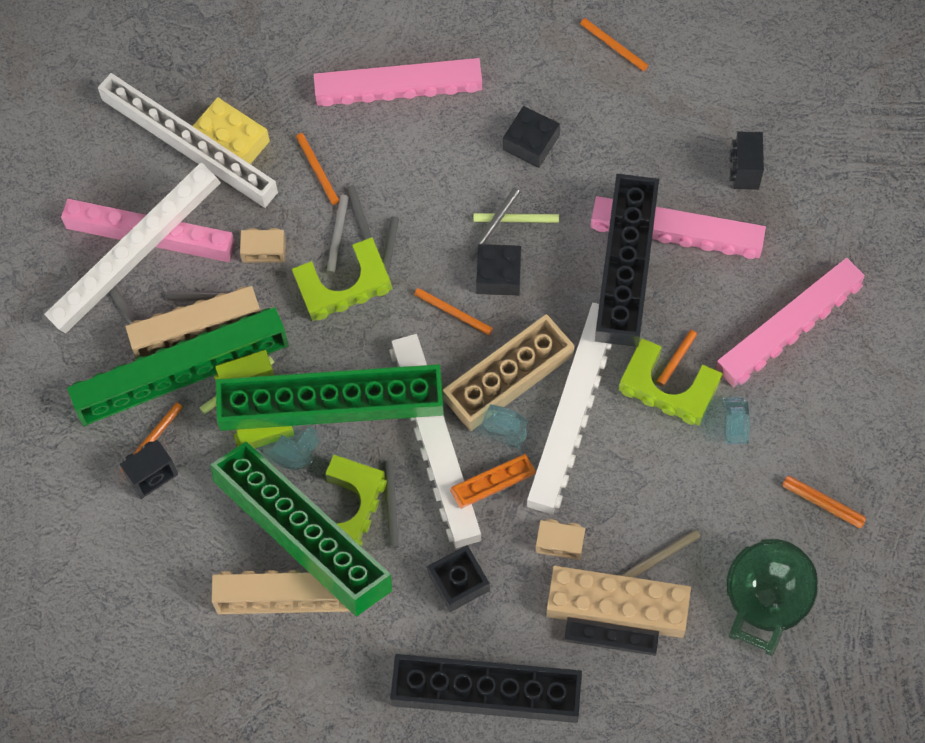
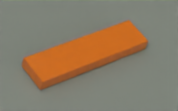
(493, 481)

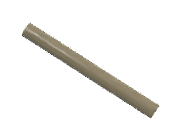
(661, 555)

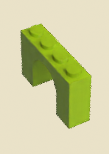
(371, 283)
(253, 366)
(688, 405)
(366, 483)

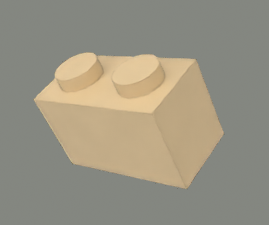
(262, 245)
(560, 539)

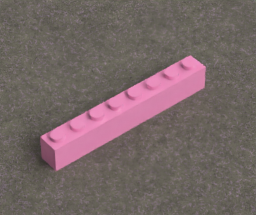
(398, 82)
(118, 223)
(693, 230)
(790, 322)

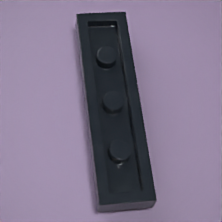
(611, 636)

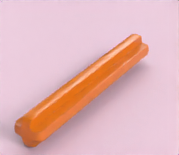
(824, 501)

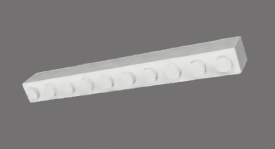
(188, 140)
(132, 248)
(569, 419)
(440, 455)

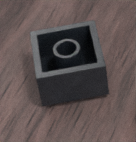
(531, 136)
(747, 160)
(498, 269)
(148, 468)
(458, 578)

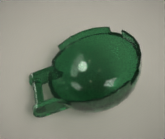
(771, 589)

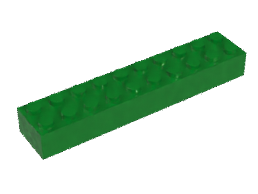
(176, 366)
(329, 397)
(302, 528)

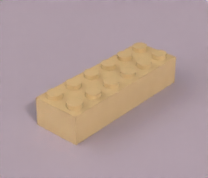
(190, 321)
(508, 371)
(271, 593)
(619, 600)

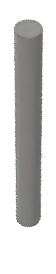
(337, 234)

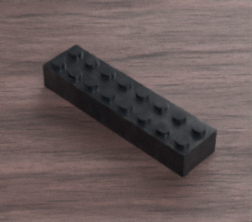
(627, 260)
(486, 688)

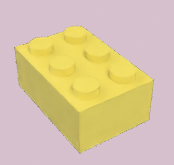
(233, 130)

